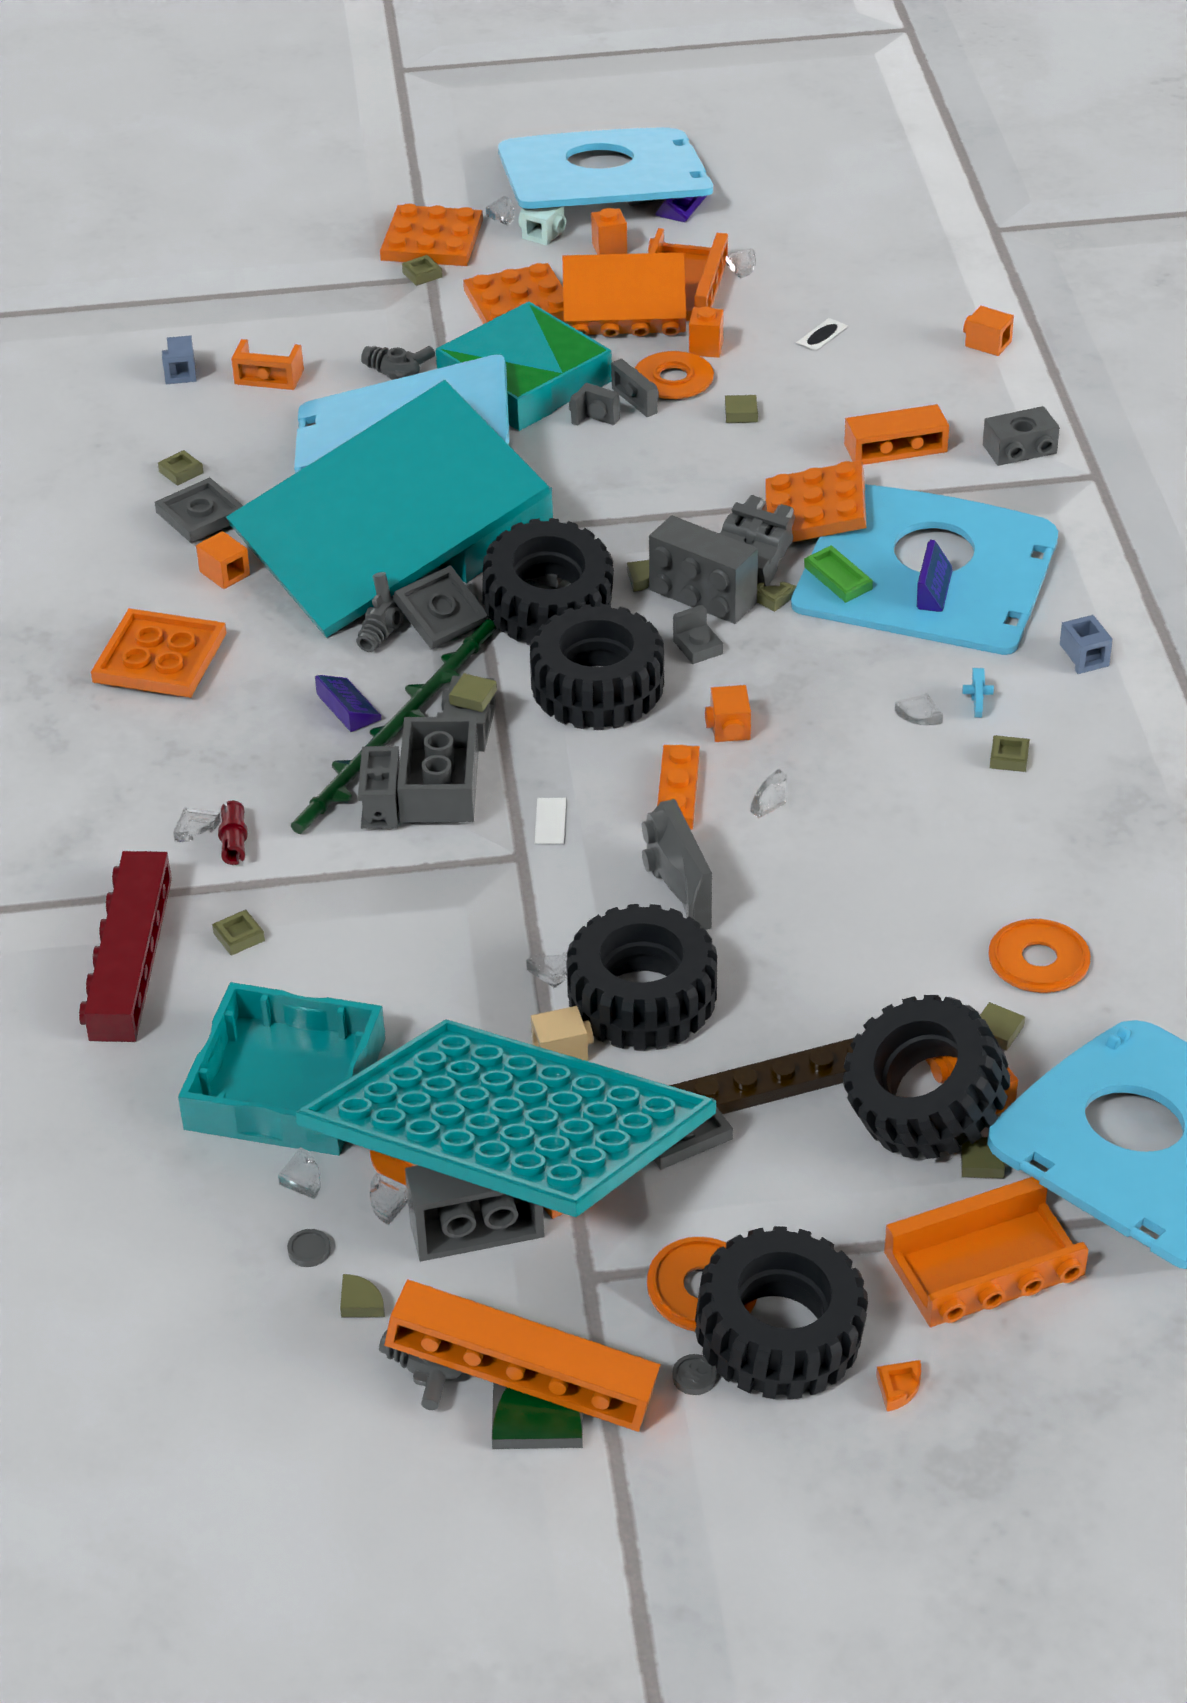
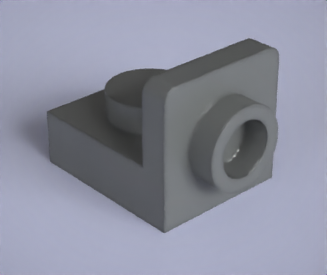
(594, 403)
(695, 636)

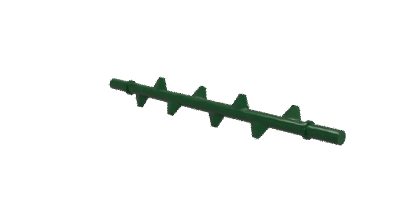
(420, 694)

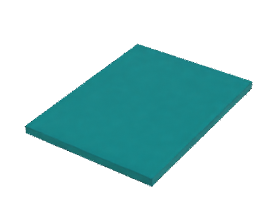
(387, 503)
(508, 1116)

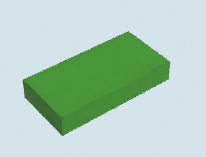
(838, 573)

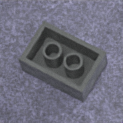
(703, 569)
(438, 769)
(462, 1217)

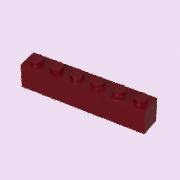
(127, 947)

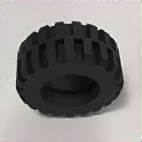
(540, 550)
(592, 696)
(642, 941)
(949, 1113)
(774, 1357)

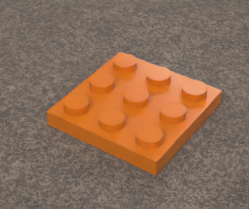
(434, 231)
(504, 291)
(822, 498)
(159, 652)

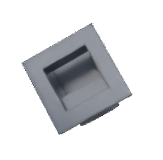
(179, 360)
(1086, 643)

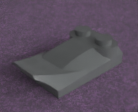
(678, 860)

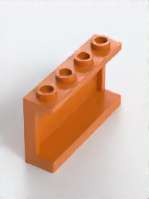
(702, 268)
(625, 293)
(982, 1252)

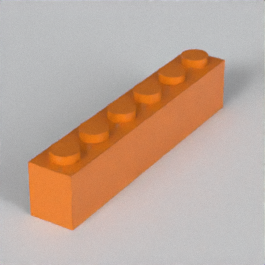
(522, 1355)

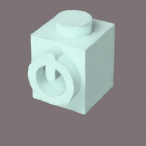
(542, 224)

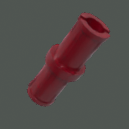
(232, 832)

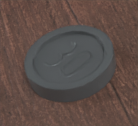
(308, 1247)
(694, 1374)

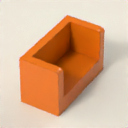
(265, 369)

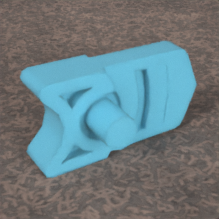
(978, 690)

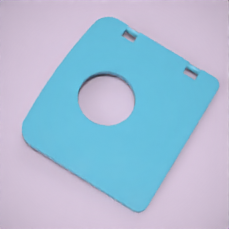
(660, 168)
(348, 413)
(981, 595)
(1101, 1178)

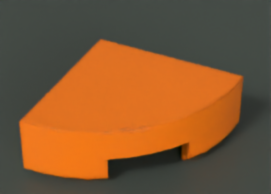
(899, 1383)

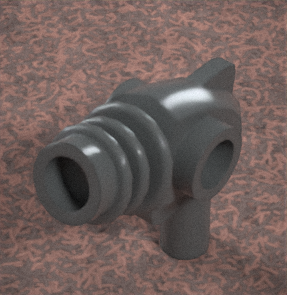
(396, 361)
(381, 618)
(425, 1373)

